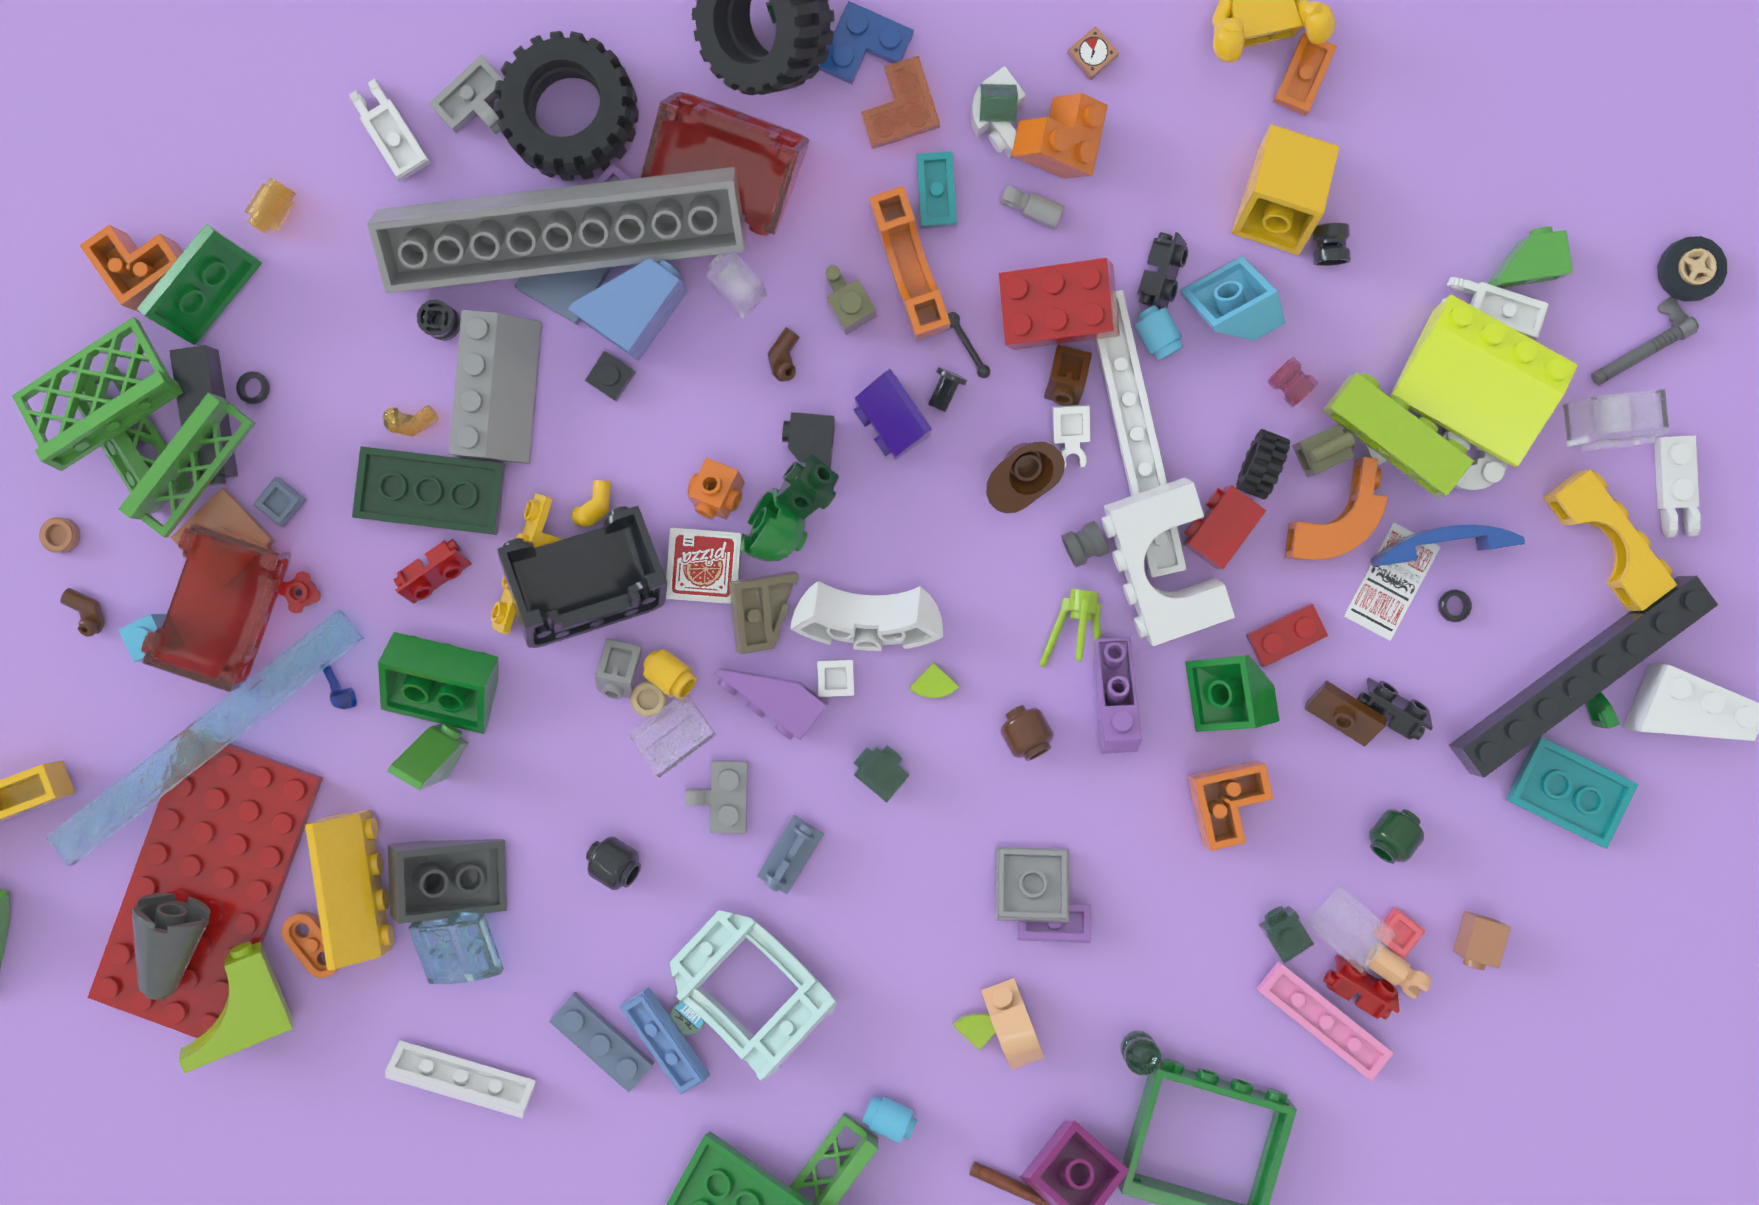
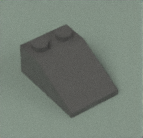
(446, 876)

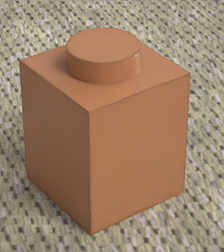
(1481, 941)

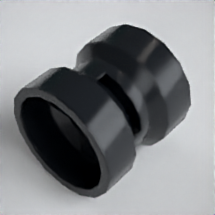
(1331, 244)
(444, 325)

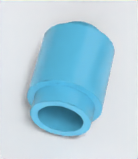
(1158, 332)
(889, 1118)

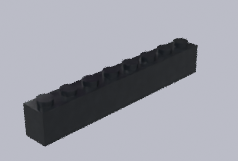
(1581, 677)

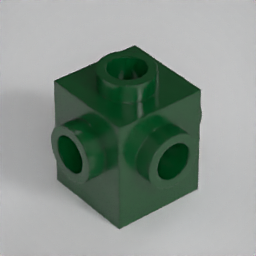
(807, 486)

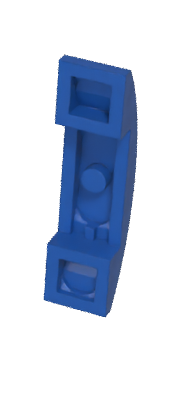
(1486, 538)

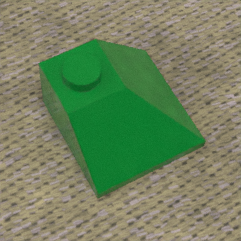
(1230, 694)

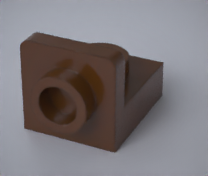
(1068, 375)

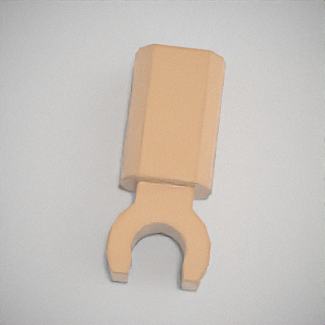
(1398, 972)

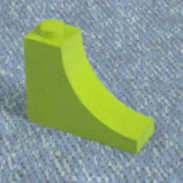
(252, 1011)

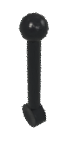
(983, 370)

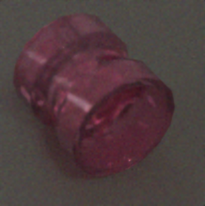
(1293, 381)

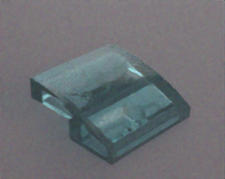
(456, 948)

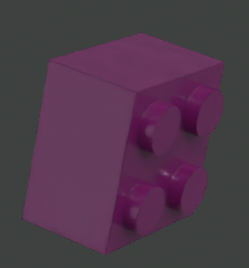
(1074, 1169)

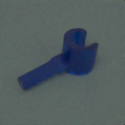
(339, 698)

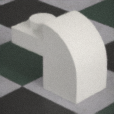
(1001, 133)

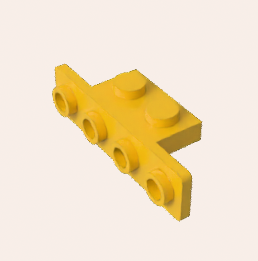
(535, 516)

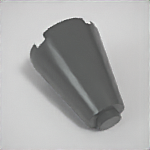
(165, 940)

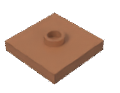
(228, 515)

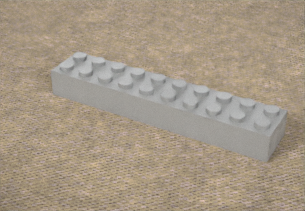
(558, 230)

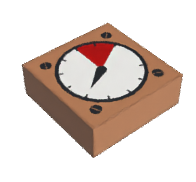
(1093, 53)

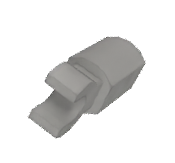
(1033, 206)

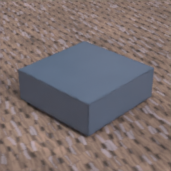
(279, 502)

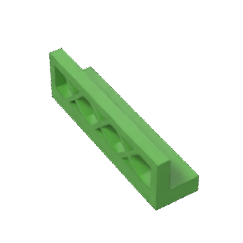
(123, 451)
(176, 457)
(846, 1172)

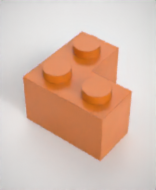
(1066, 139)
(128, 269)
(1220, 793)

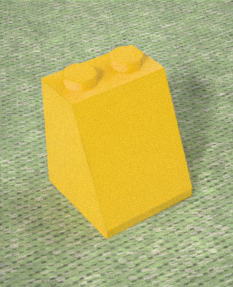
(1286, 190)

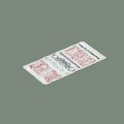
(1390, 588)

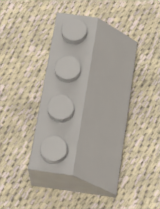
(495, 387)

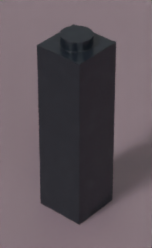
(199, 373)

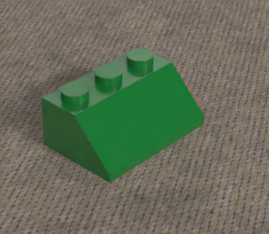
(437, 682)

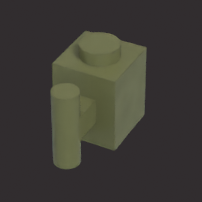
(848, 302)
(1324, 450)

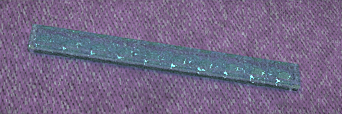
(204, 738)

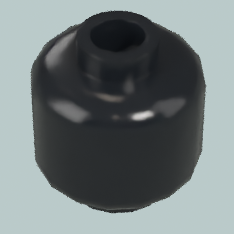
(613, 863)

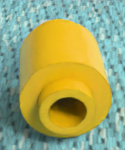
(669, 673)

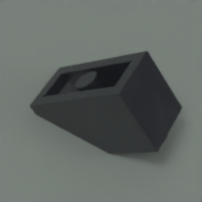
(810, 435)

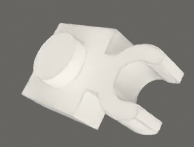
(1071, 427)

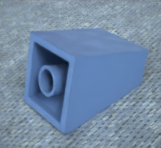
(633, 305)

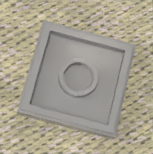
(1032, 885)

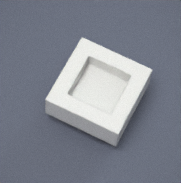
(835, 678)

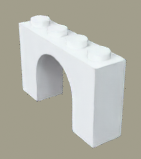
(1134, 525)

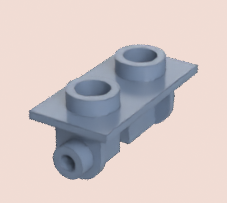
(790, 855)

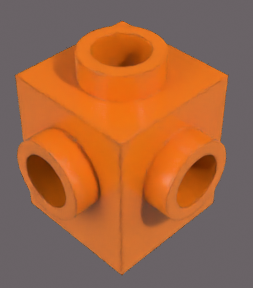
(715, 490)

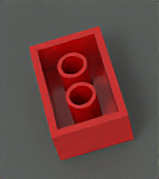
(1059, 304)

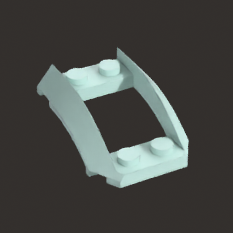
(788, 1025)

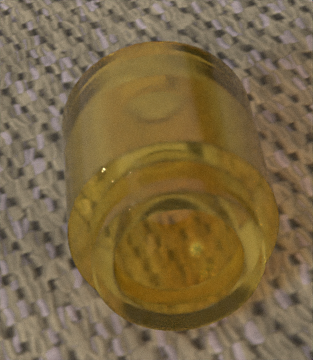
(270, 206)

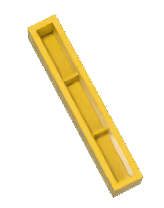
(34, 789)

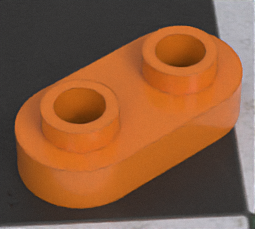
(306, 947)

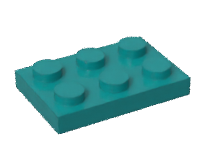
(1571, 792)

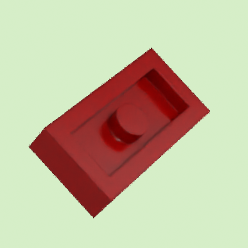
(1287, 635)

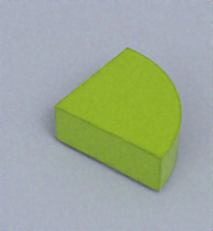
(933, 683)
(975, 1028)

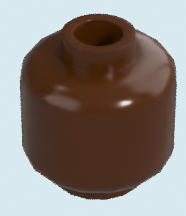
(1027, 733)

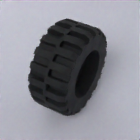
(739, 58)
(537, 70)

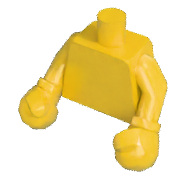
(1258, 22)

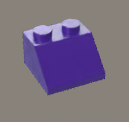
(892, 415)

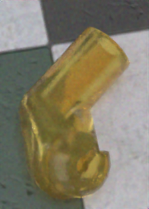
(409, 424)

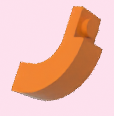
(1348, 530)

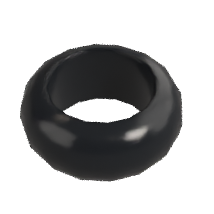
(240, 387)
(1467, 605)

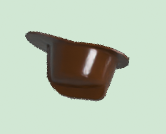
(1024, 476)

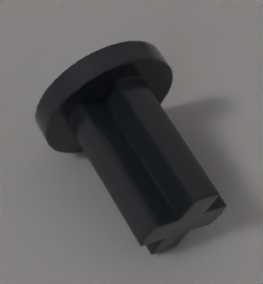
(945, 389)

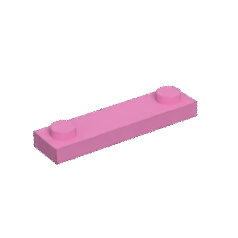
(1324, 1020)

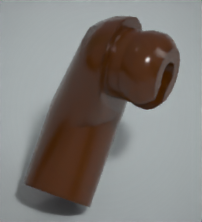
(780, 357)

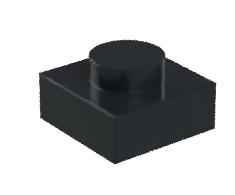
(610, 376)

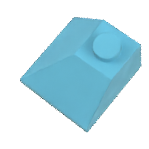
(1236, 301)

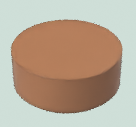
(59, 535)

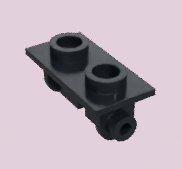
(1169, 257)
(1408, 715)

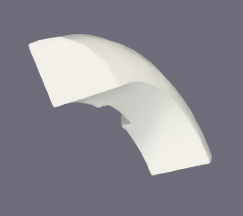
(868, 619)

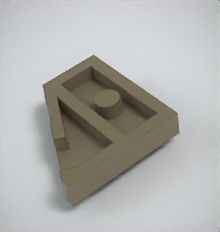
(759, 610)

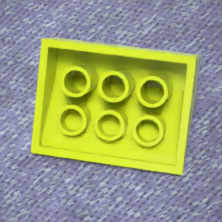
(1483, 380)

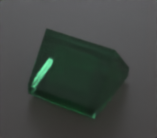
(998, 103)

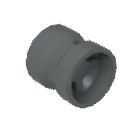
(1085, 544)

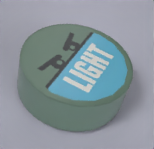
(686, 1019)

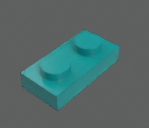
(936, 189)

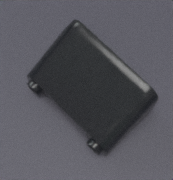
(584, 579)

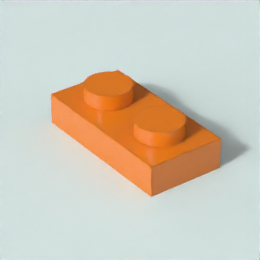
(1304, 75)

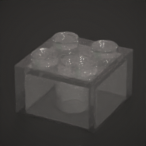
(1616, 420)

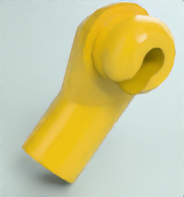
(596, 508)

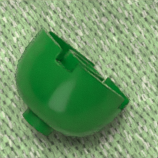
(774, 530)

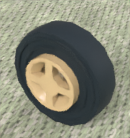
(1706, 267)

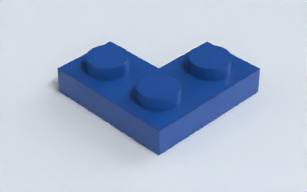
(861, 33)

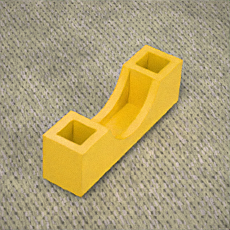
(1637, 573)

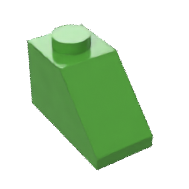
(1535, 259)

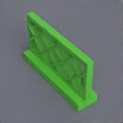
(106, 416)

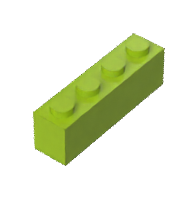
(1398, 435)

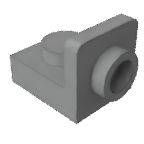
(617, 669)

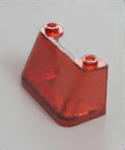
(704, 135)
(218, 608)

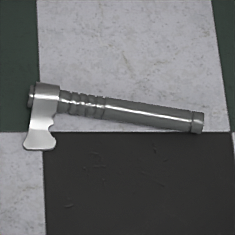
(1682, 328)

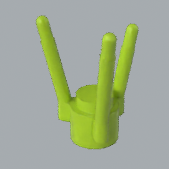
(1083, 607)

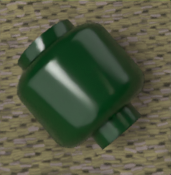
(1396, 836)

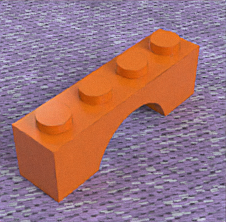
(908, 263)

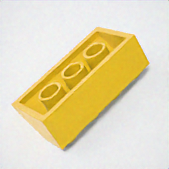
(349, 888)

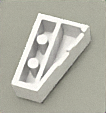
(1687, 705)

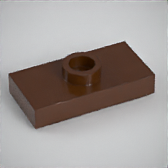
(1346, 713)

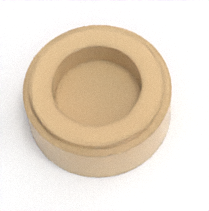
(647, 699)

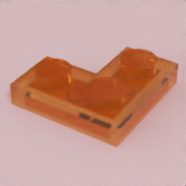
(910, 111)

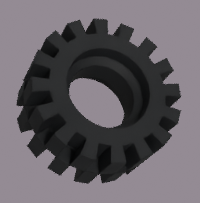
(1263, 464)

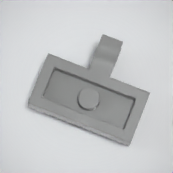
(469, 96)
(726, 796)

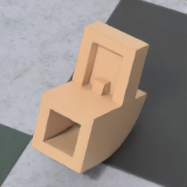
(1012, 1024)

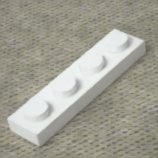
(460, 1079)

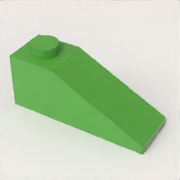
(430, 757)

